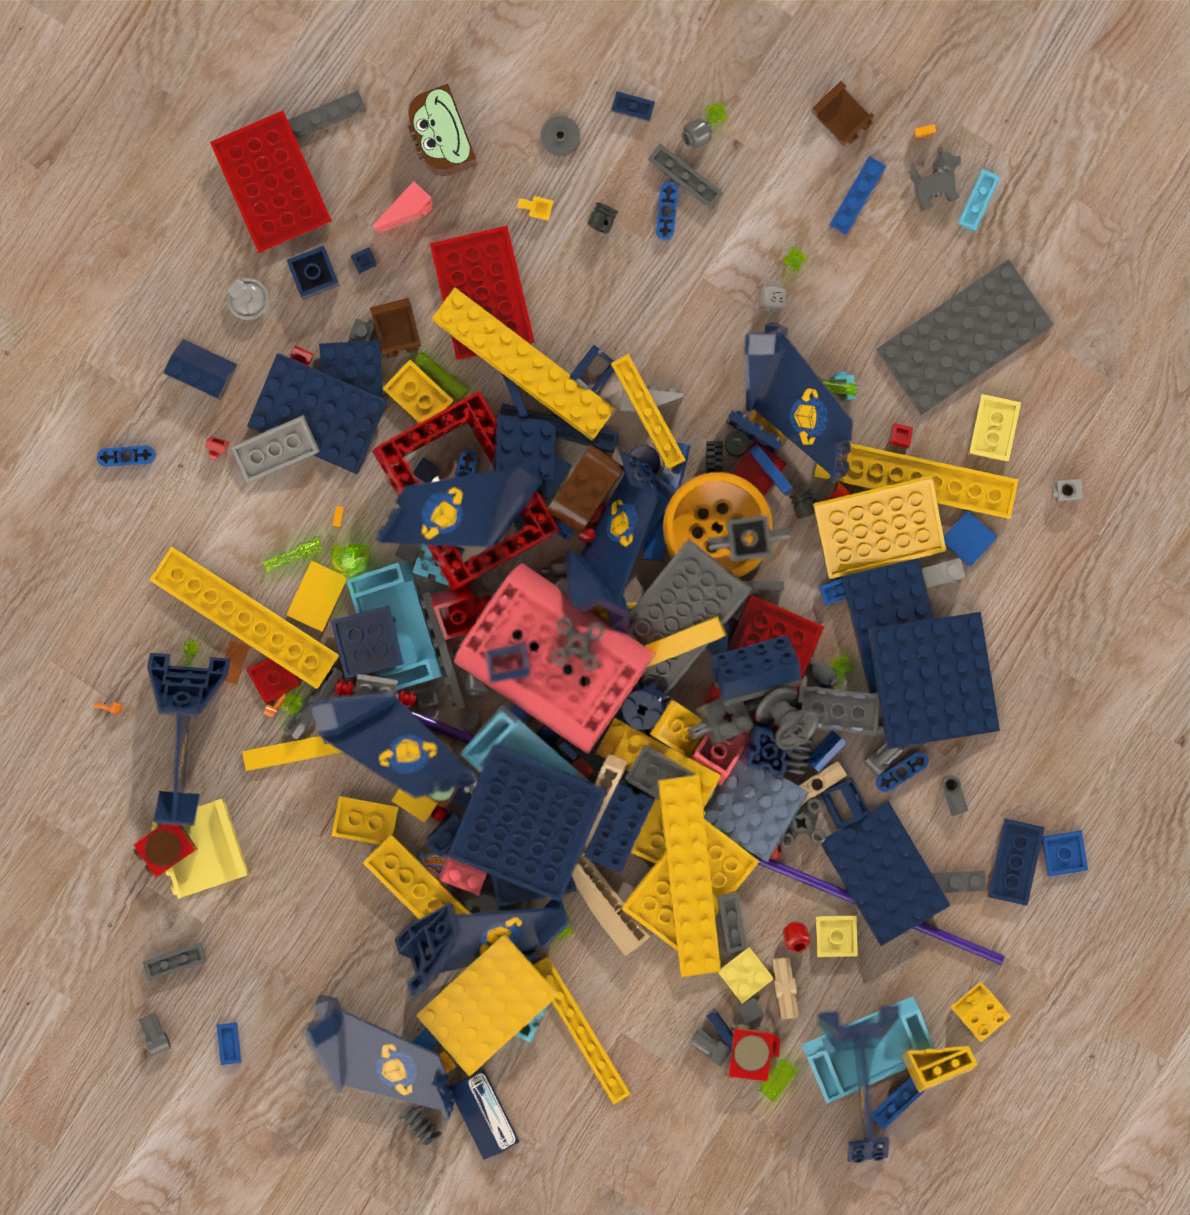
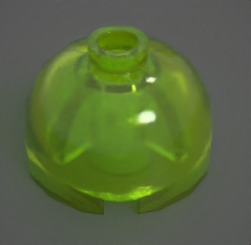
(350, 559)

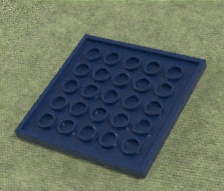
(933, 680)
(526, 822)

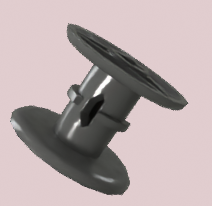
(781, 709)

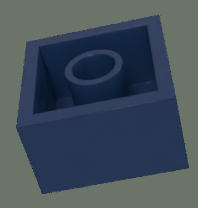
(313, 272)

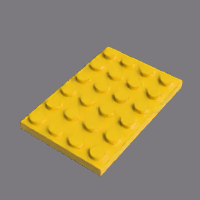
(879, 527)
(652, 900)
(487, 1005)

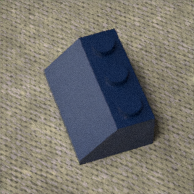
(200, 369)

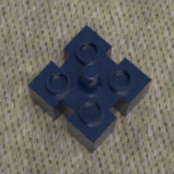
(764, 751)

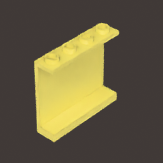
(218, 852)

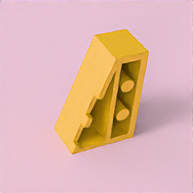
(938, 1065)

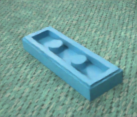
(978, 200)

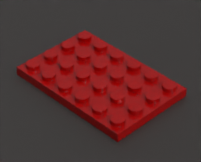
(270, 181)
(487, 273)
(767, 621)

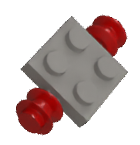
(374, 685)

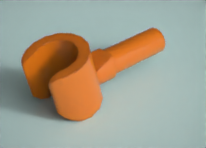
(115, 707)
(270, 711)

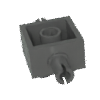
(757, 528)
(714, 724)

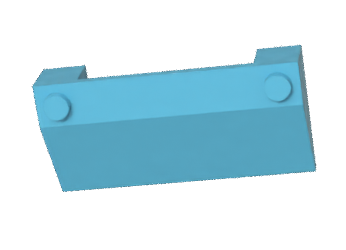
(396, 588)
(512, 734)
(837, 1069)

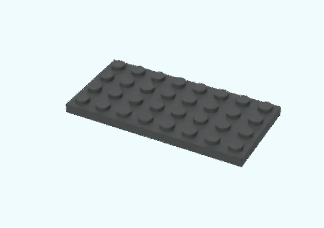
(964, 337)
(682, 596)

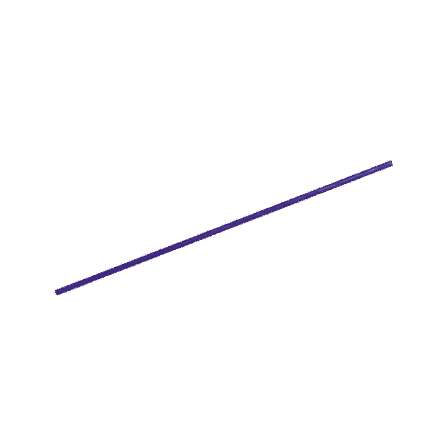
(775, 866)

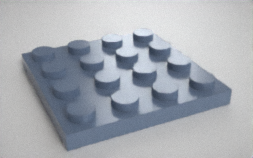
(755, 808)

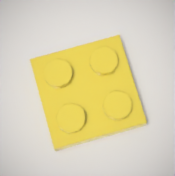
(836, 936)
(745, 975)

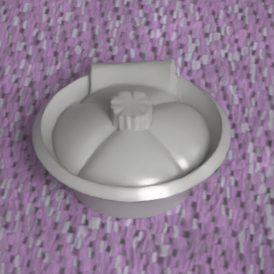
(247, 298)

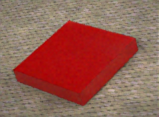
(272, 679)

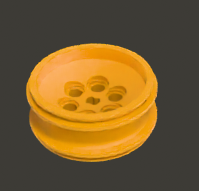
(707, 493)

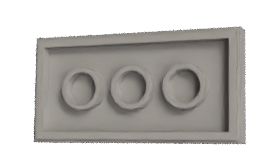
(275, 449)

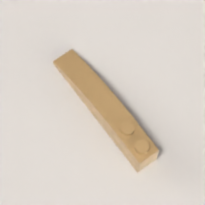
(607, 779)
(606, 907)

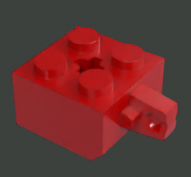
(458, 610)

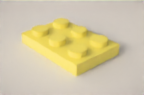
(994, 427)

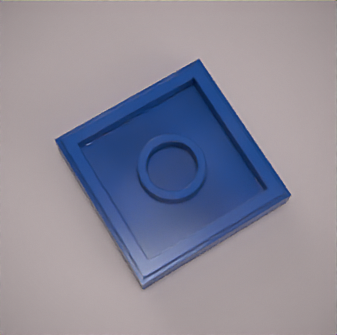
(969, 538)
(1064, 853)

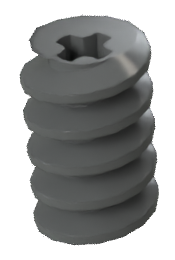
(796, 758)
(419, 1125)

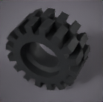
(714, 456)

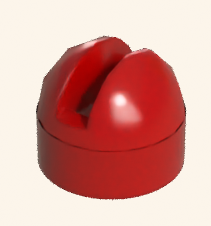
(587, 534)
(439, 813)

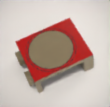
(750, 1053)

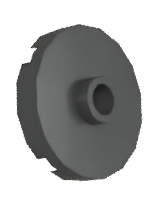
(558, 146)

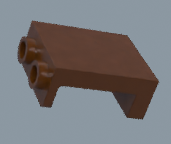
(396, 327)

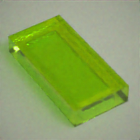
(778, 1080)

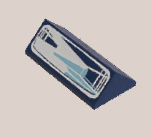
(484, 1114)

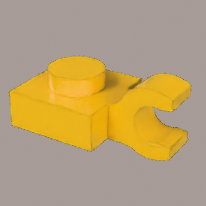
(539, 208)

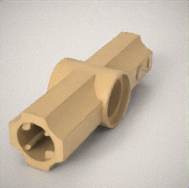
(828, 777)
(785, 987)

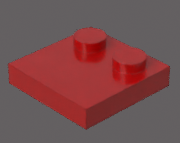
(752, 472)

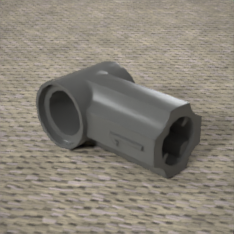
(880, 759)
(955, 796)
(156, 1039)
(715, 1049)

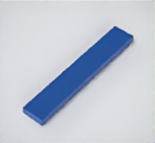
(656, 545)

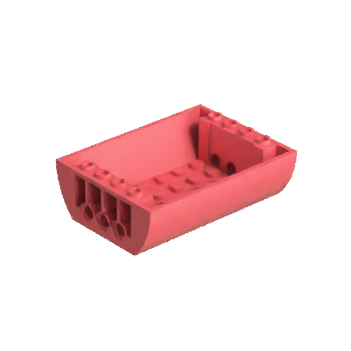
(550, 696)

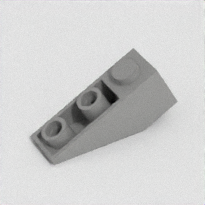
(660, 398)

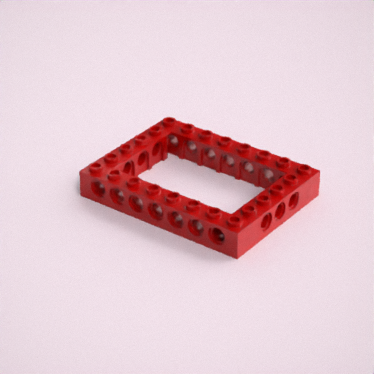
(483, 425)

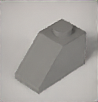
(943, 573)

